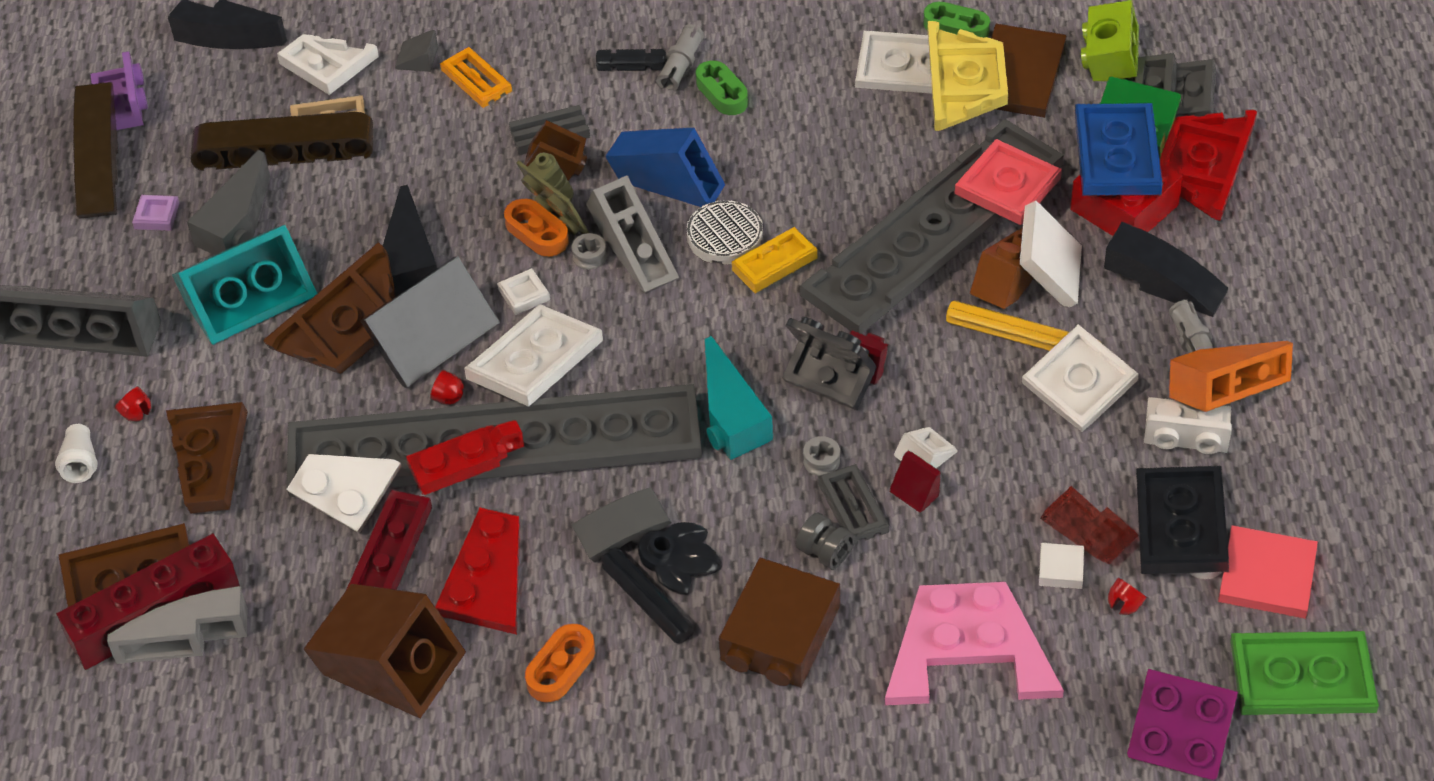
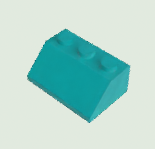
(245, 284)

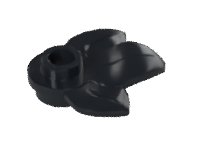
(683, 555)

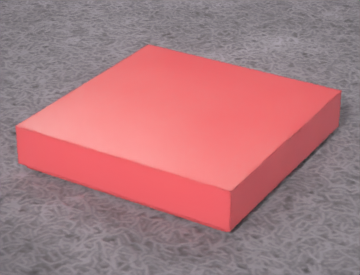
(1007, 181)
(1268, 572)

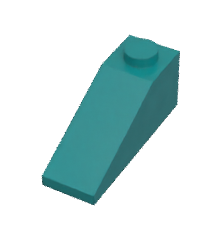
(735, 412)

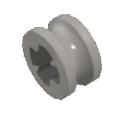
(587, 259)
(812, 450)

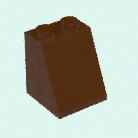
(387, 646)

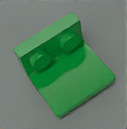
(1164, 103)

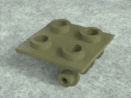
(552, 190)

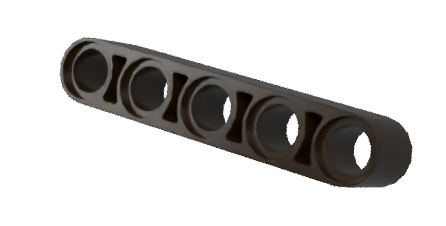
(282, 140)

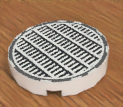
(724, 231)

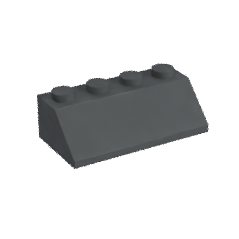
(78, 320)

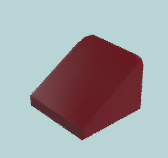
(916, 482)

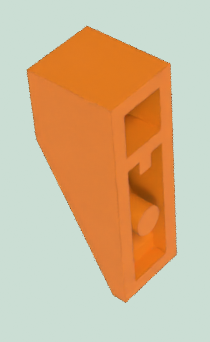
(1228, 374)

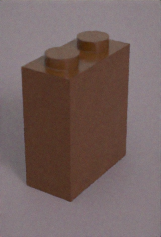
(779, 623)

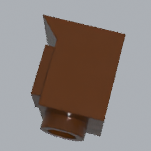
(562, 144)

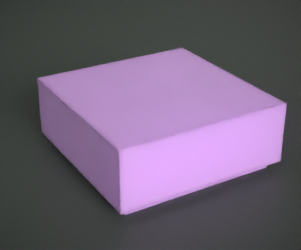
(155, 212)

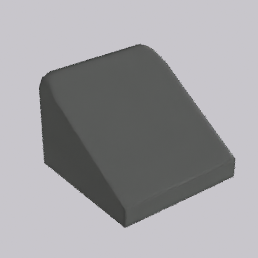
(418, 52)

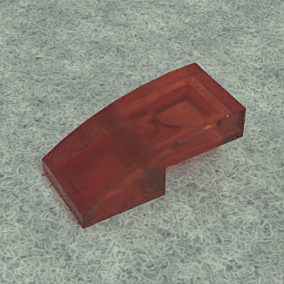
(1099, 532)

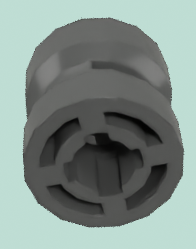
(824, 540)

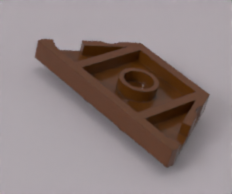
(329, 325)

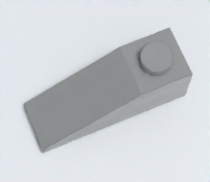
(631, 234)

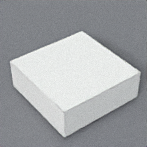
(523, 291)
(1061, 565)

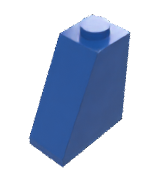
(667, 164)

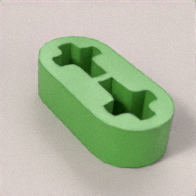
(956, 18)
(727, 83)

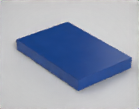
(1118, 149)

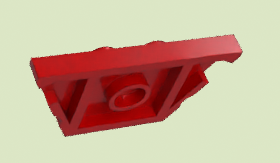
(1208, 157)

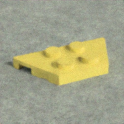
(965, 75)

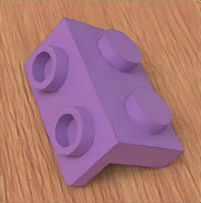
(127, 96)

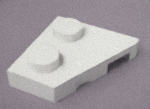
(325, 61)

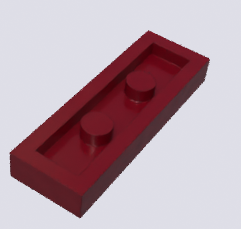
(392, 541)

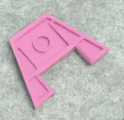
(968, 627)

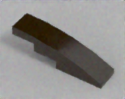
(95, 150)

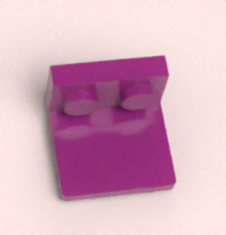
(1182, 724)

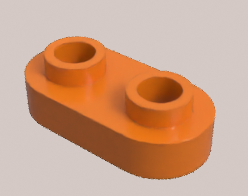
(542, 232)
(557, 664)

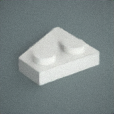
(344, 486)

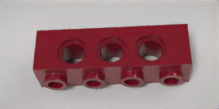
(185, 573)

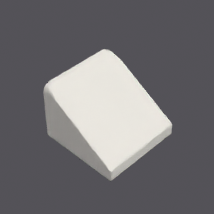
(926, 445)

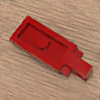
(464, 456)

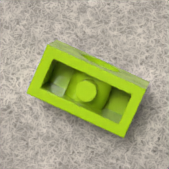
(1111, 41)

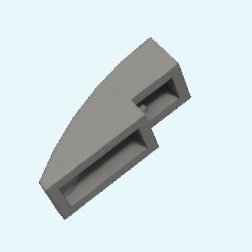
(181, 627)

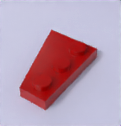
(485, 574)

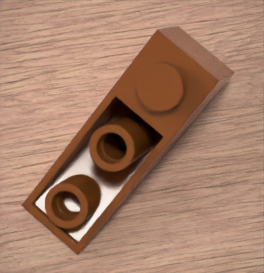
(999, 272)

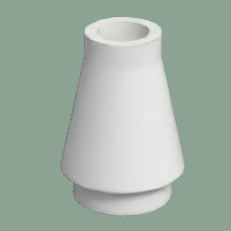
(76, 456)

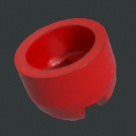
(447, 388)
(134, 405)
(1125, 592)

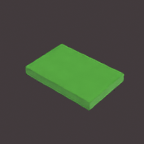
(1303, 673)

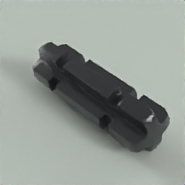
(630, 59)

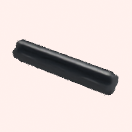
(647, 596)

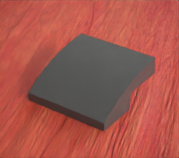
(1190, 79)

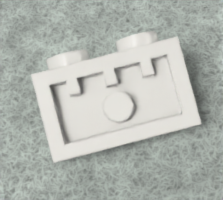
(1180, 425)

